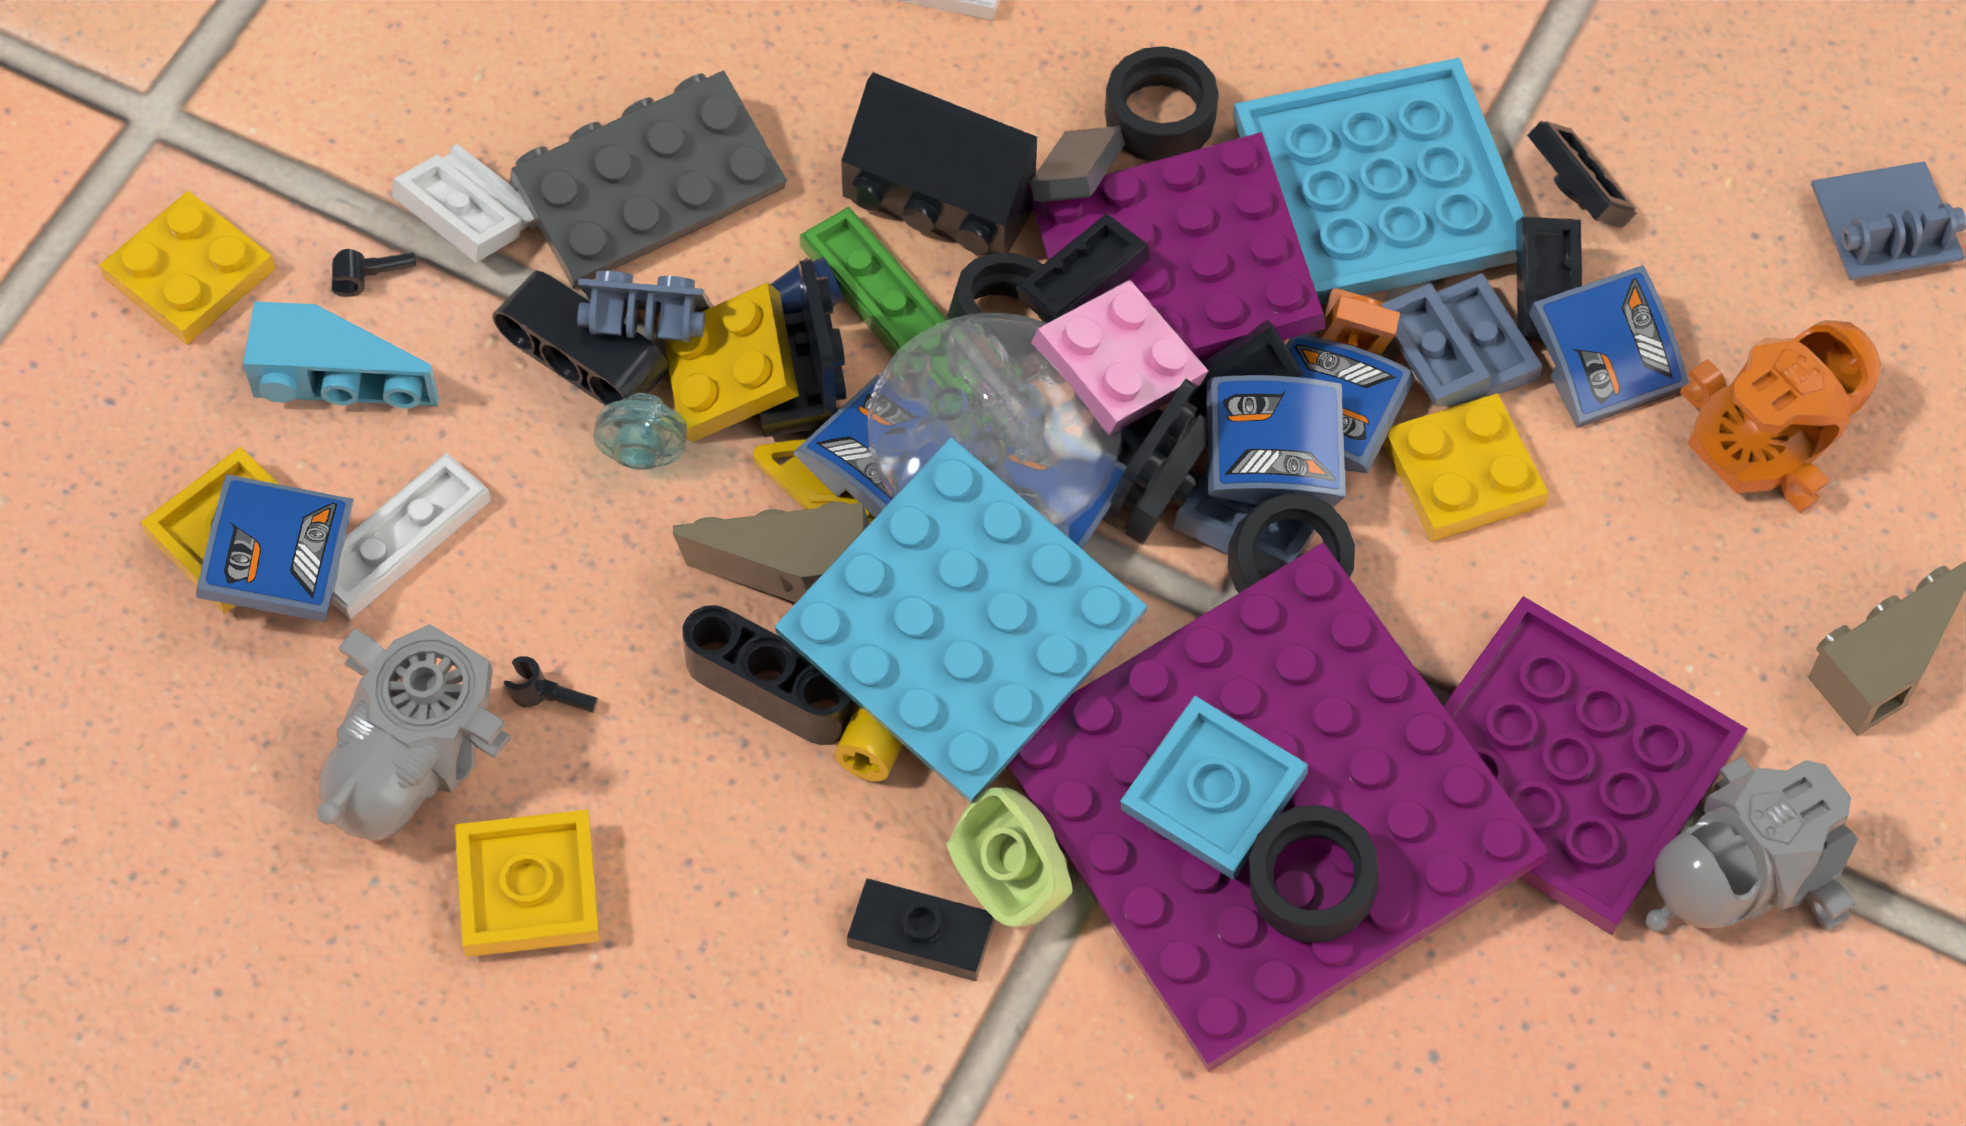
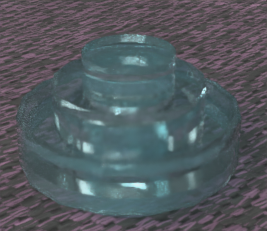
(640, 432)

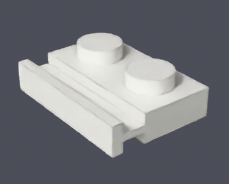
(464, 202)

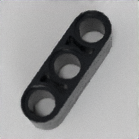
(544, 325)
(755, 650)

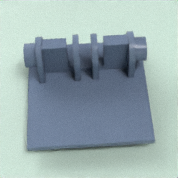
(1889, 220)
(673, 296)

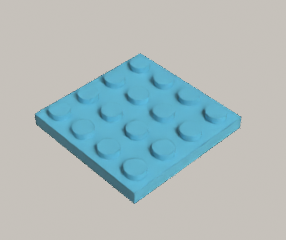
(1389, 178)
(961, 619)

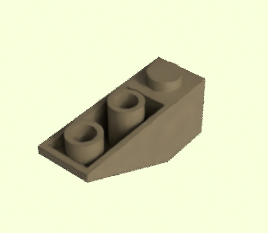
(775, 548)
(1880, 662)

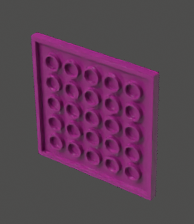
(1332, 687)

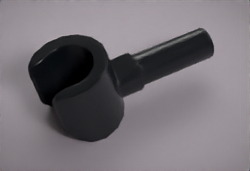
(351, 267)
(538, 688)

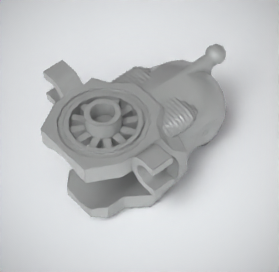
(406, 734)
(1760, 847)

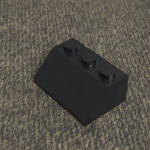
(939, 167)

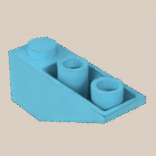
(322, 357)

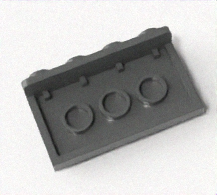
(647, 176)

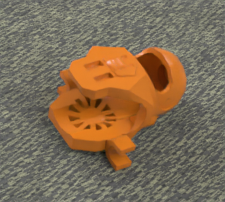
(1782, 409)

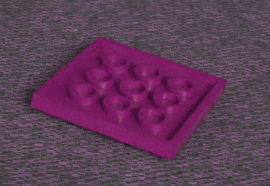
(1214, 241)
(1590, 755)

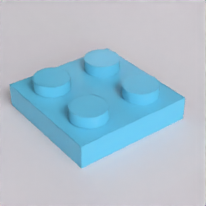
(1213, 787)

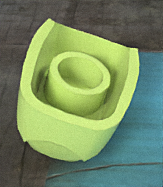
(1010, 858)

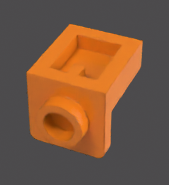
(1358, 321)

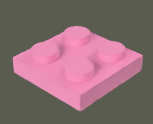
(1119, 356)

